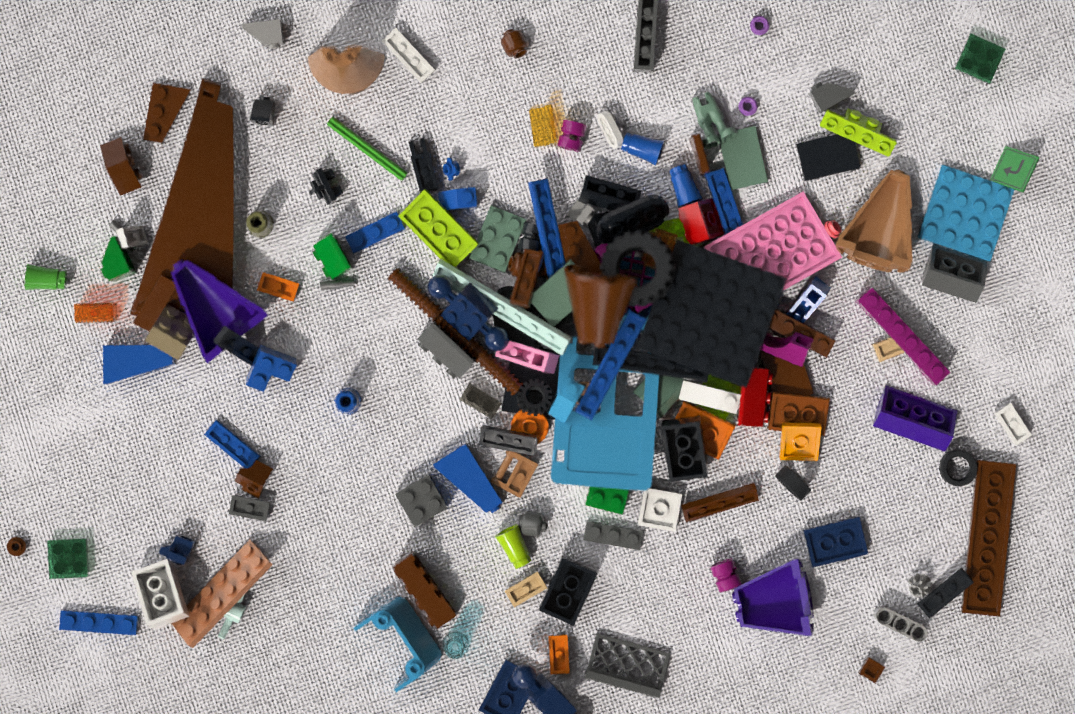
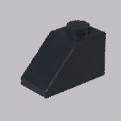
(263, 111)

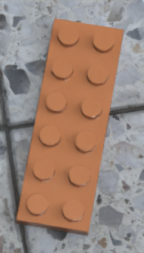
(222, 593)

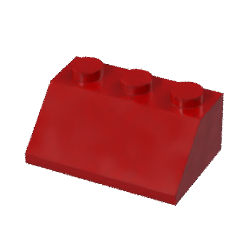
(755, 399)

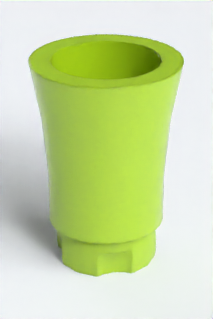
(514, 546)

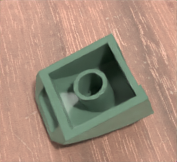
(668, 393)

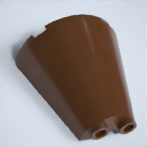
(597, 303)

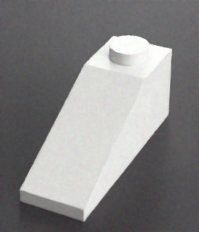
(709, 397)

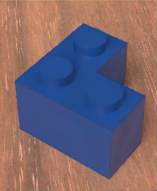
(268, 363)

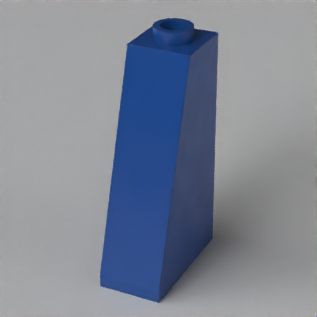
(132, 360)
(467, 475)

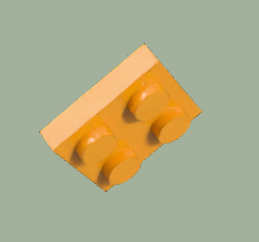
(800, 441)

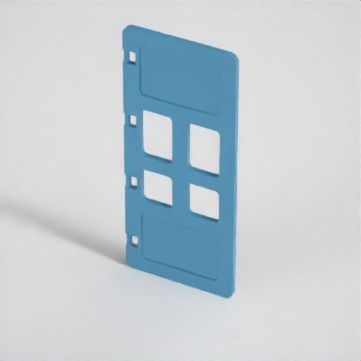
(612, 447)

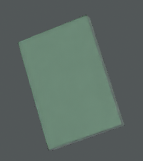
(743, 159)
(553, 297)

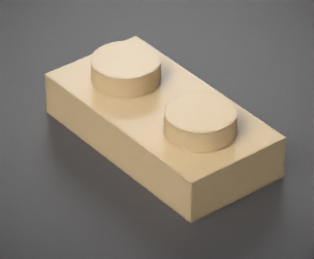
(525, 589)

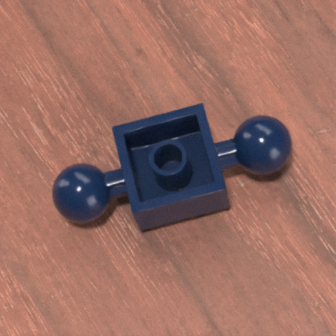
(469, 312)
(541, 691)

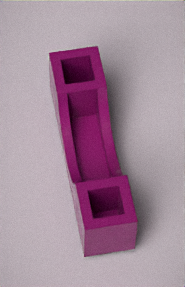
(792, 348)

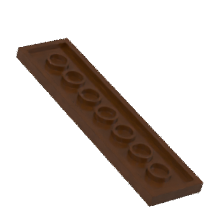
(988, 537)

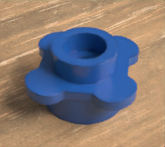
(451, 168)

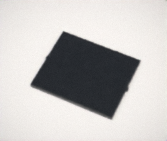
(525, 373)

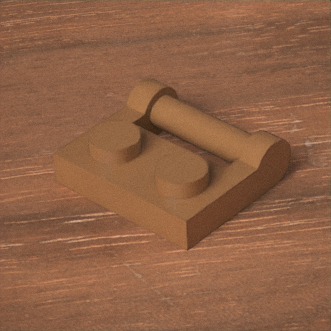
(519, 477)

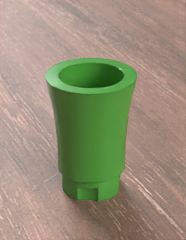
(44, 278)

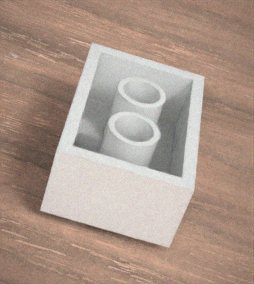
(160, 594)

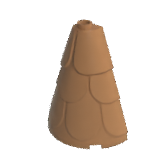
(882, 227)

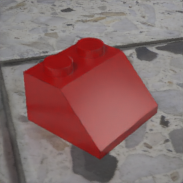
(700, 221)

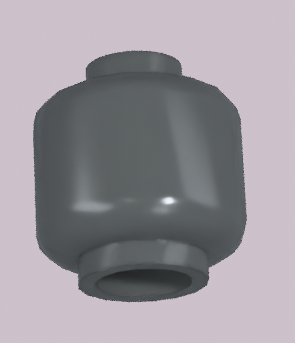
(533, 524)

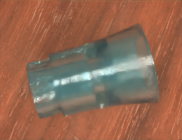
(459, 639)

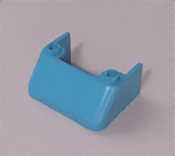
(413, 633)

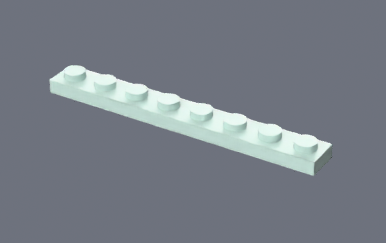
(510, 313)

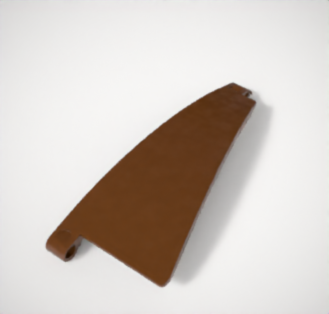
(200, 202)

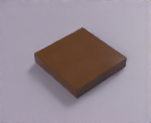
(699, 154)

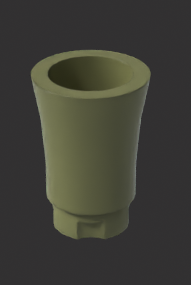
(262, 230)

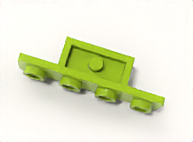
(859, 129)

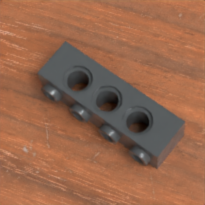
(645, 36)

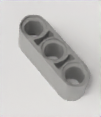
(907, 630)

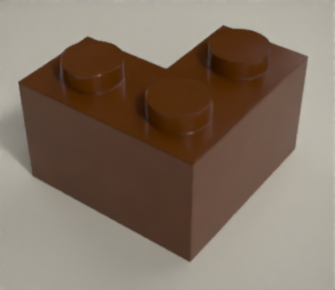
(120, 166)

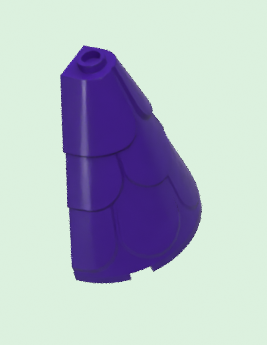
(211, 306)

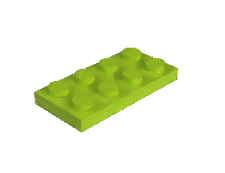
(438, 229)

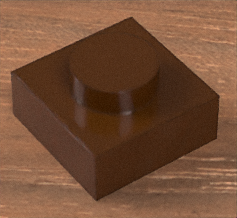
(871, 670)

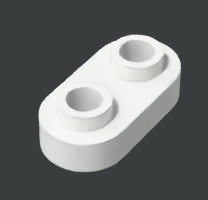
(610, 129)

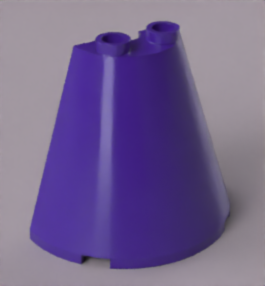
(777, 601)

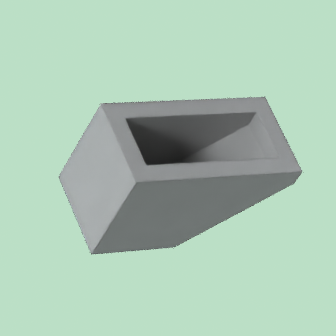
(266, 32)

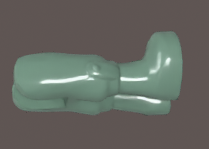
(711, 114)

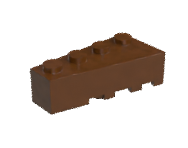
(424, 589)

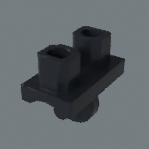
(322, 187)

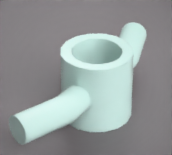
(234, 614)

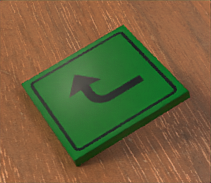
(1014, 169)

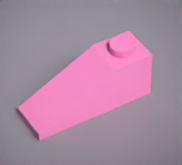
(529, 357)

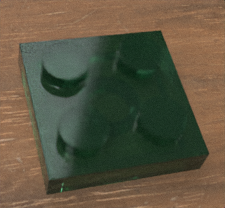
(979, 58)
(68, 558)

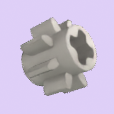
(920, 585)

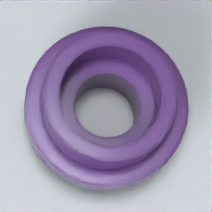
(759, 19)
(752, 102)

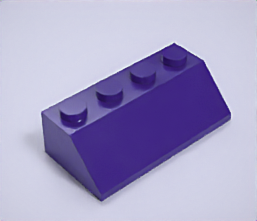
(915, 418)

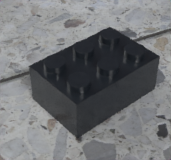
(684, 448)
(567, 590)

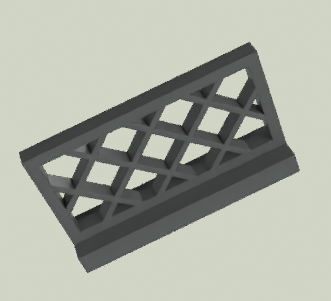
(621, 681)

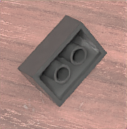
(955, 274)
(445, 351)

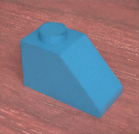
(566, 400)

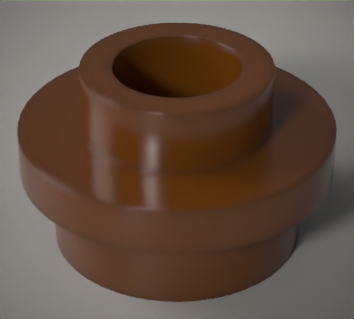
(22, 546)

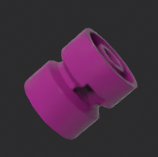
(575, 129)
(725, 575)

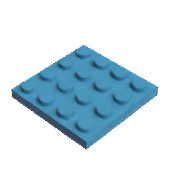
(965, 213)

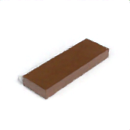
(527, 278)
(155, 302)

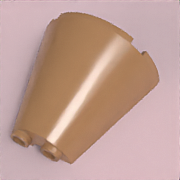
(346, 71)

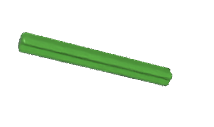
(366, 148)

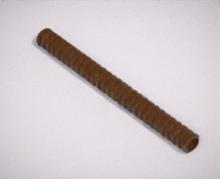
(472, 347)

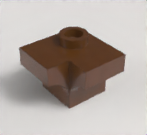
(254, 478)

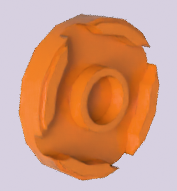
(531, 424)

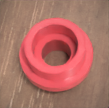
(833, 228)

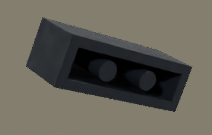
(606, 193)

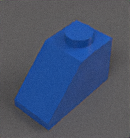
(458, 199)

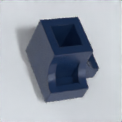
(179, 551)

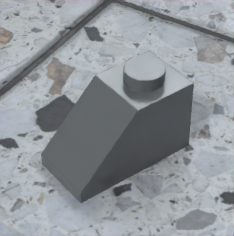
(828, 95)

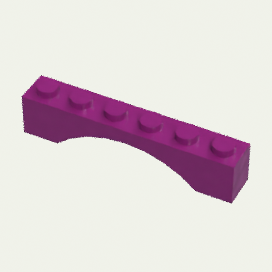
(903, 336)

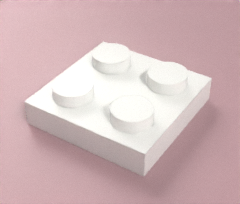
(659, 509)

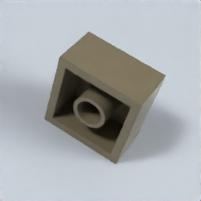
(171, 332)

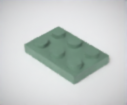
(497, 238)

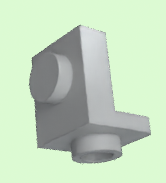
(581, 213)

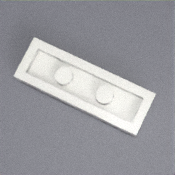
(408, 55)

